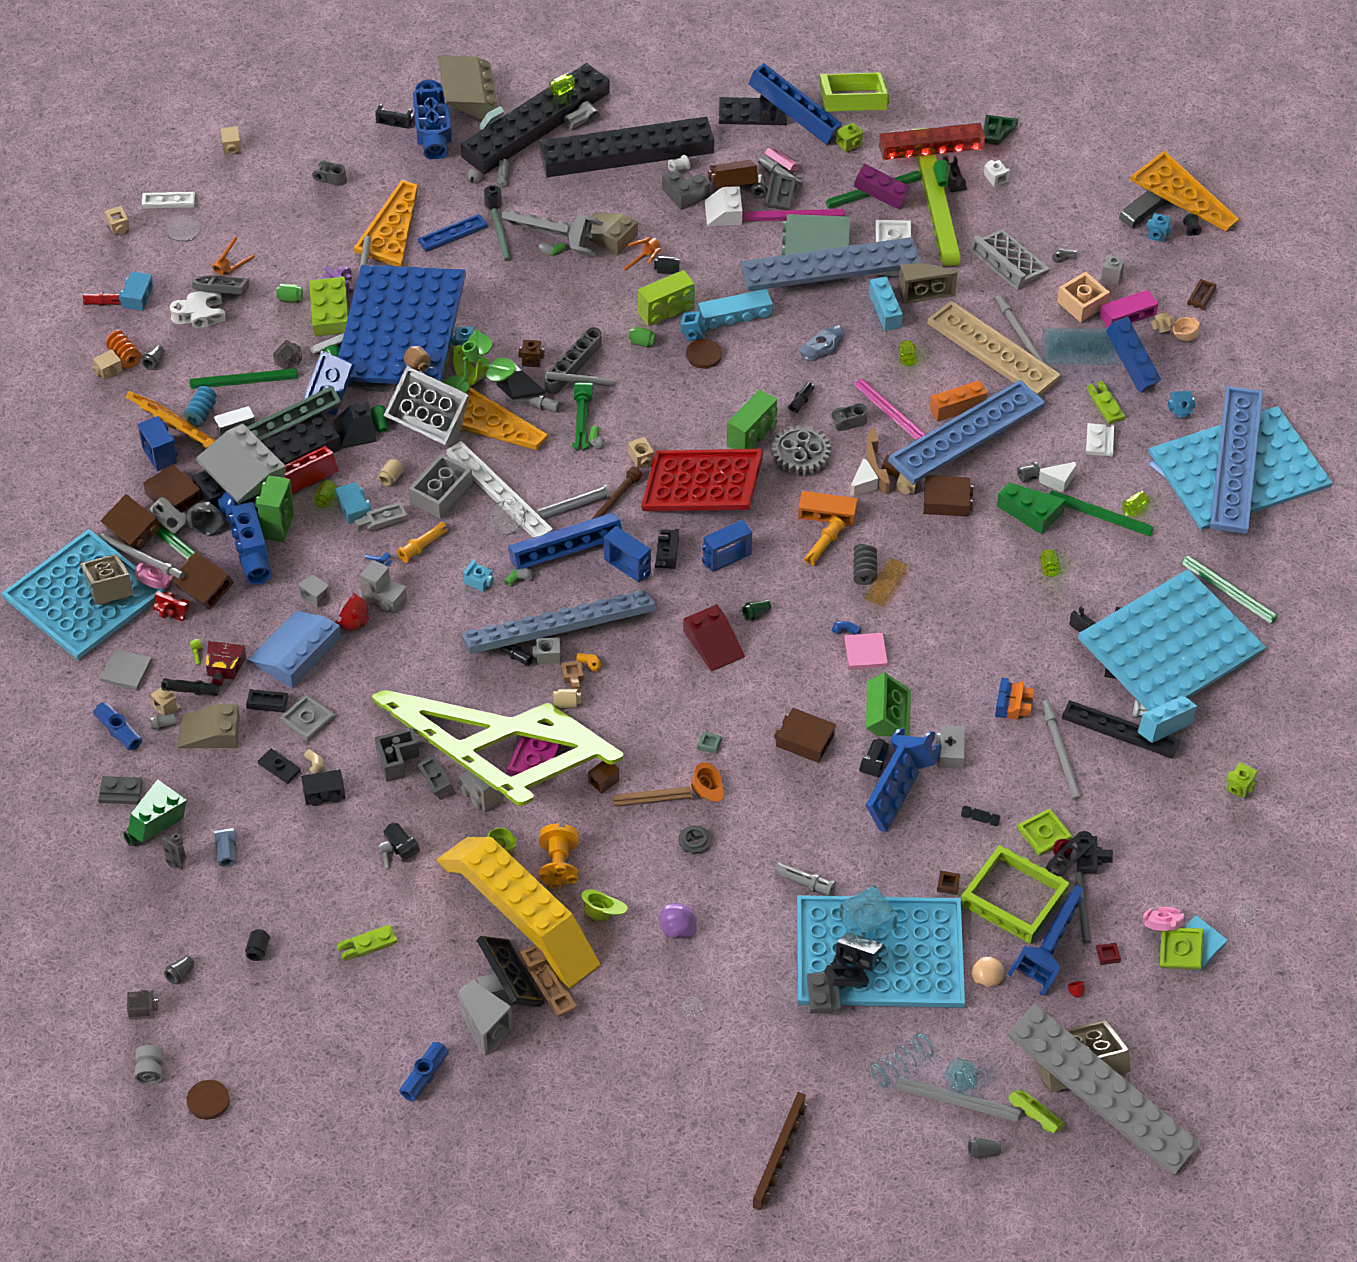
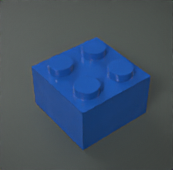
(158, 443)

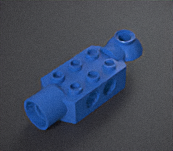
(432, 119)
(249, 539)

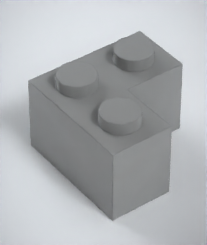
(379, 589)
(481, 793)

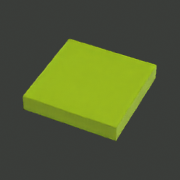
(1043, 831)
(1182, 948)

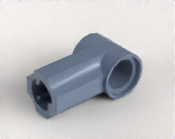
(225, 845)

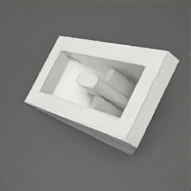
(1057, 476)
(864, 480)

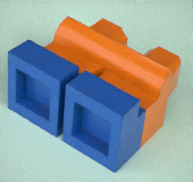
(1010, 697)

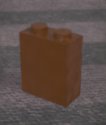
(733, 173)
(174, 487)
(947, 496)
(131, 523)
(203, 581)
(805, 734)

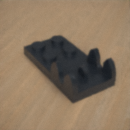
(750, 111)

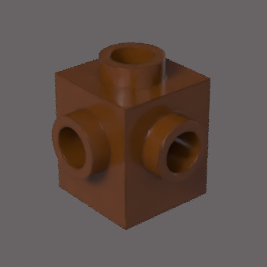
(531, 353)

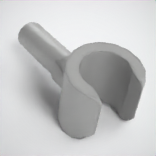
(385, 848)

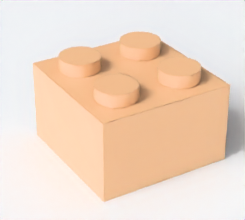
(1082, 296)

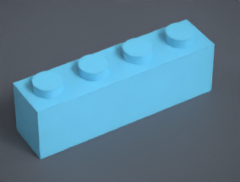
(736, 308)

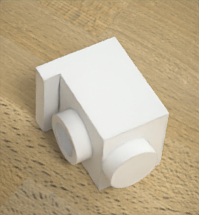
(995, 169)

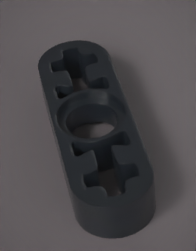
(1077, 840)

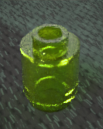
(562, 84)
(907, 353)
(325, 494)
(1135, 503)
(1050, 563)

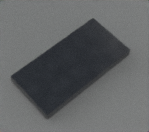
(510, 971)

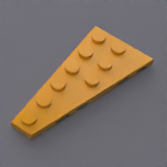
(1175, 184)
(391, 226)
(171, 419)
(495, 421)

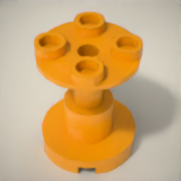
(558, 843)

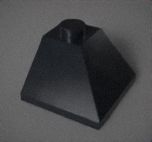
(520, 386)
(355, 426)

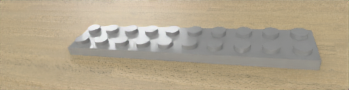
(1103, 1089)

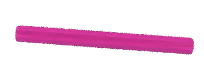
(753, 216)
(889, 409)

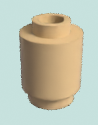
(390, 472)
(567, 698)

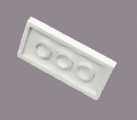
(892, 230)

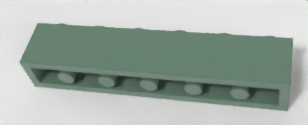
(295, 414)

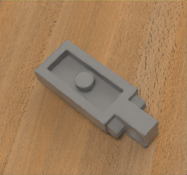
(382, 517)

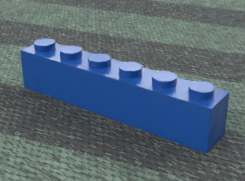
(794, 103)
(562, 541)

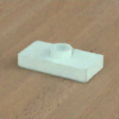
(491, 117)

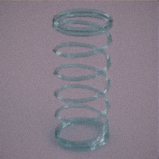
(883, 1073)

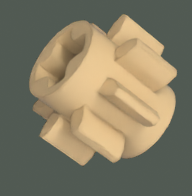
(1163, 322)

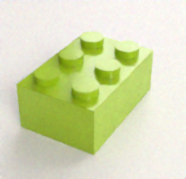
(666, 298)
(329, 305)

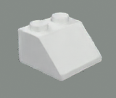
(724, 207)

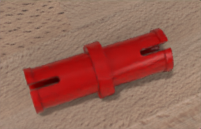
(101, 299)

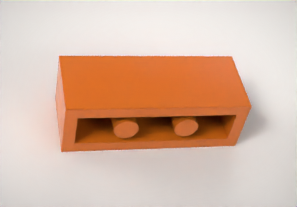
(957, 400)
(825, 506)

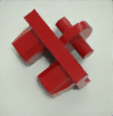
(169, 606)

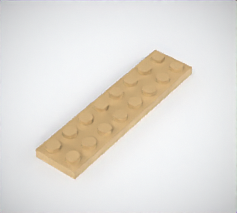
(993, 348)

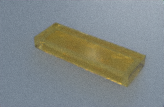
(885, 581)

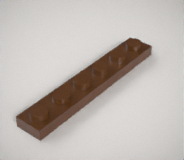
(777, 1157)

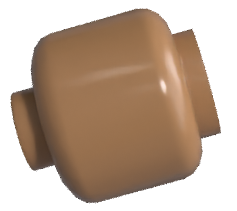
(417, 358)

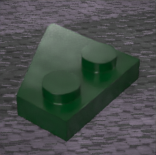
(998, 128)

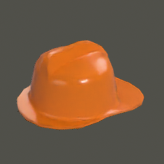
(707, 782)

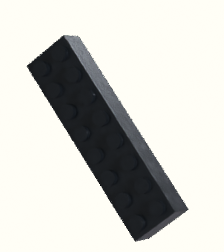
(285, 446)

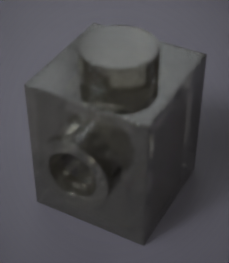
(287, 355)
(141, 1005)

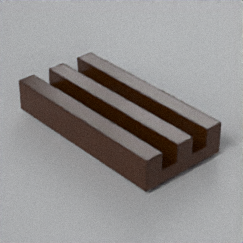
(1197, 303)

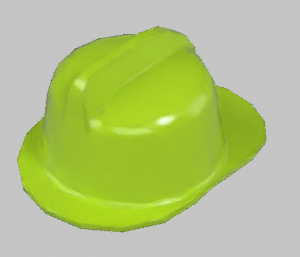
(600, 906)

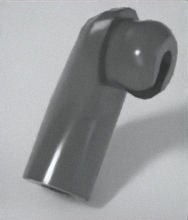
(1063, 254)

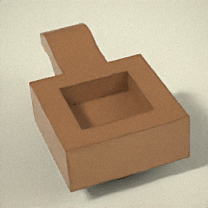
(572, 673)

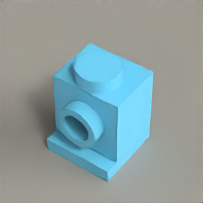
(478, 576)

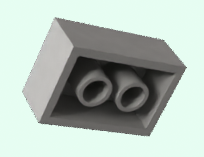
(440, 486)

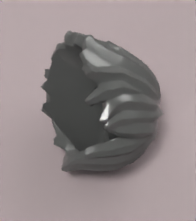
(205, 518)

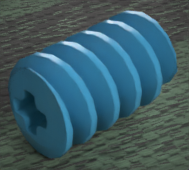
(200, 406)

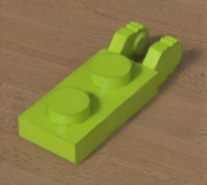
(1106, 403)
(368, 942)
(1037, 1111)

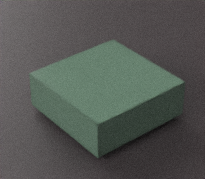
(709, 742)

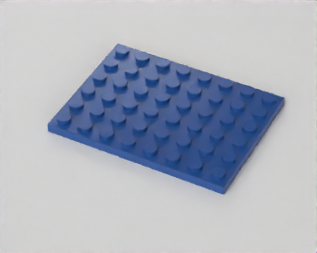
(397, 311)

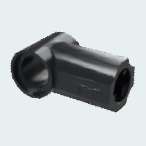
(875, 757)
(401, 842)

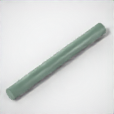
(500, 232)

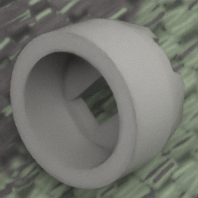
(473, 173)

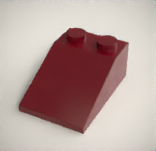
(713, 637)

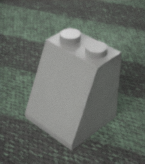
(484, 1015)

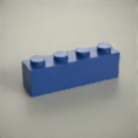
(1133, 354)

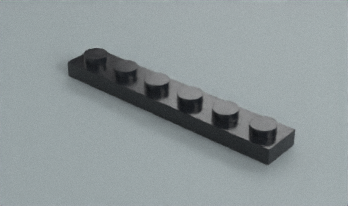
(1117, 728)

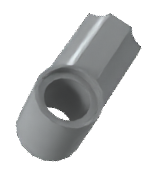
(585, 113)

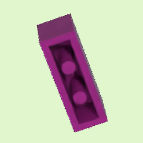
(881, 186)

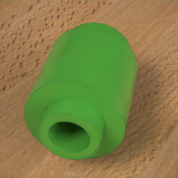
(289, 293)
(642, 337)

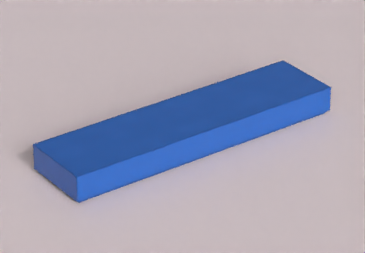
(452, 232)

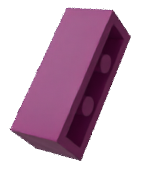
(1136, 307)

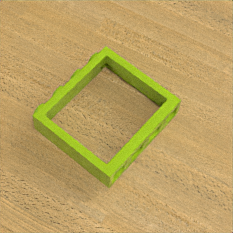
(854, 101)
(1002, 918)

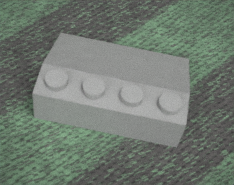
(428, 406)
(240, 463)

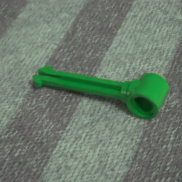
(583, 395)

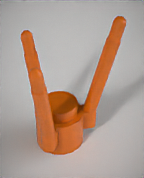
(650, 247)
(222, 264)

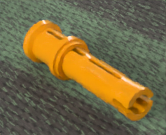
(828, 536)
(416, 546)

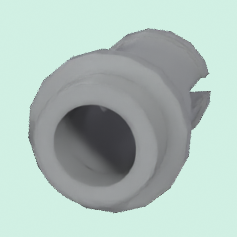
(162, 721)

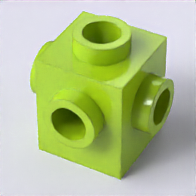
(849, 137)
(1241, 780)

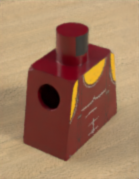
(224, 660)

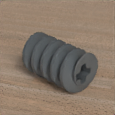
(864, 564)

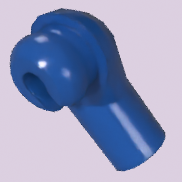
(846, 625)

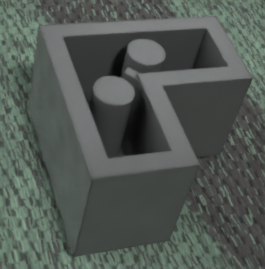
(685, 191)
(394, 749)

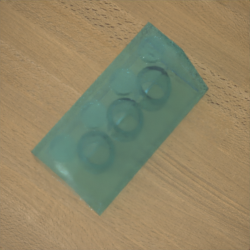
(1077, 346)

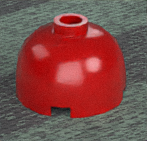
(354, 614)

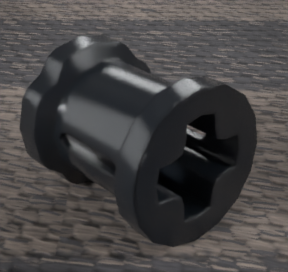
(1191, 221)

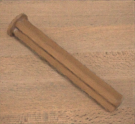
(653, 796)

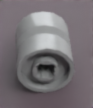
(148, 1064)

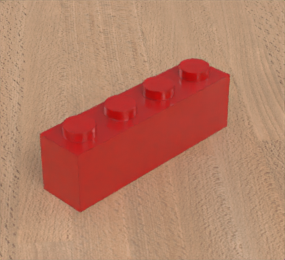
(311, 468)

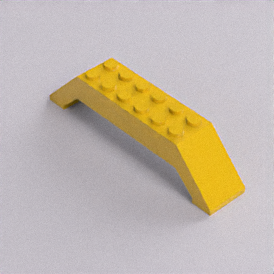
(525, 905)

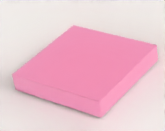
(865, 651)

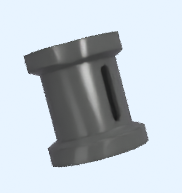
(1022, 471)

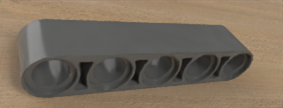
(1141, 208)
(574, 358)

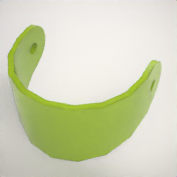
(458, 366)

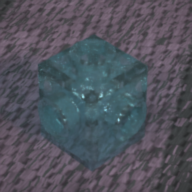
(961, 1074)

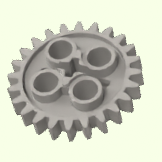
(801, 450)

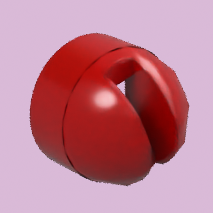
(1077, 988)

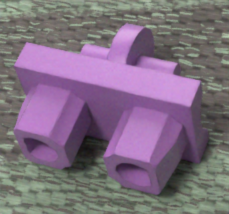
(345, 271)

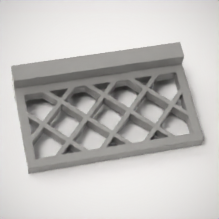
(1003, 264)

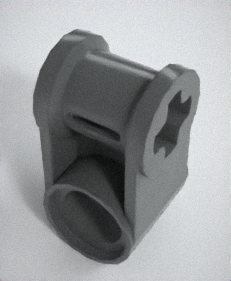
(331, 173)
(851, 416)

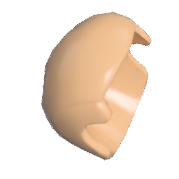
(1188, 326)
(988, 972)

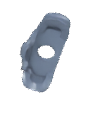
(812, 349)

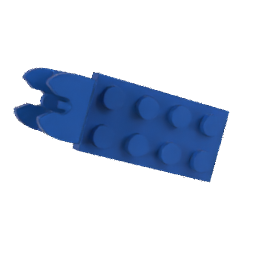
(902, 770)
(1039, 962)

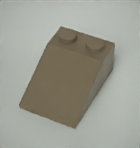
(616, 231)
(926, 282)
(107, 579)
(210, 727)

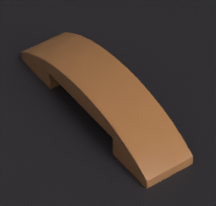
(871, 447)
(546, 981)

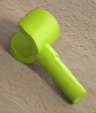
(196, 645)

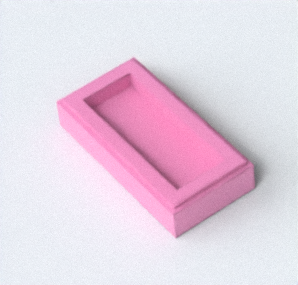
(782, 159)

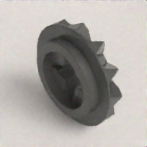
(698, 833)

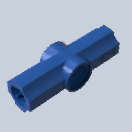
(117, 726)
(418, 1080)

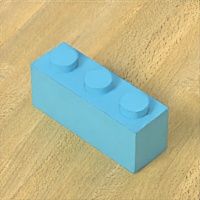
(885, 303)
(1167, 719)

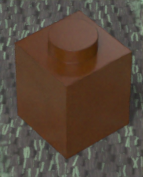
(603, 776)

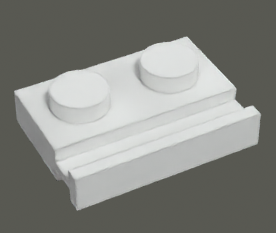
(1099, 440)

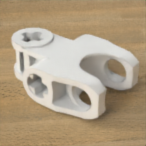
(197, 310)

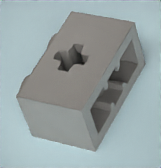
(952, 746)

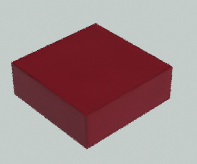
(1108, 953)

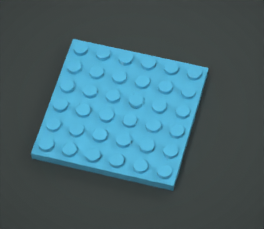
(61, 603)

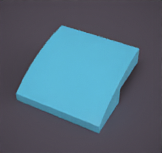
(1212, 940)

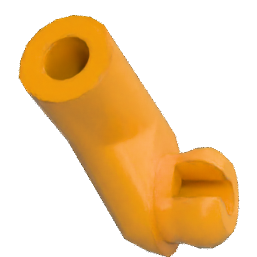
(590, 659)

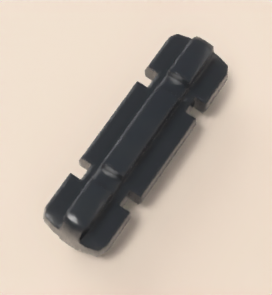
(980, 815)

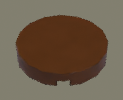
(703, 353)
(208, 1099)

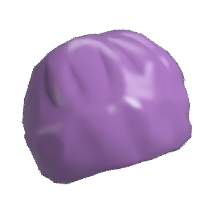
(678, 921)

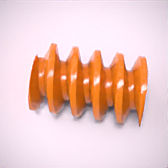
(123, 348)

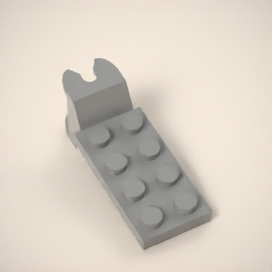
(578, 232)

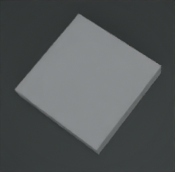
(126, 669)
(306, 717)

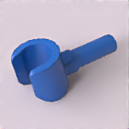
(382, 559)

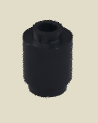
(492, 197)
(667, 264)
(257, 945)

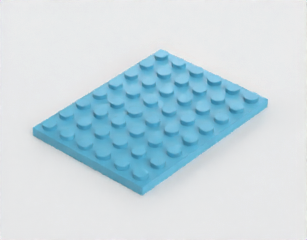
(1281, 473)
(1171, 641)
(918, 960)

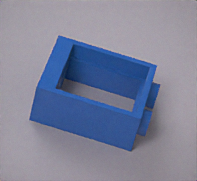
(734, 533)
(627, 554)

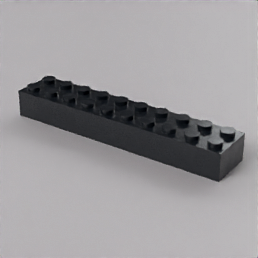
(532, 120)
(626, 146)

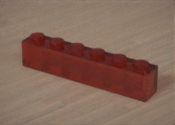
(931, 141)

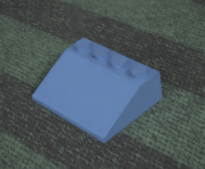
(296, 647)

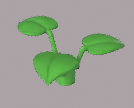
(474, 349)

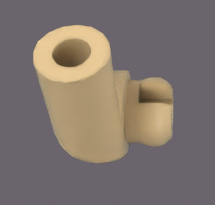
(317, 761)

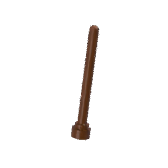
(633, 475)

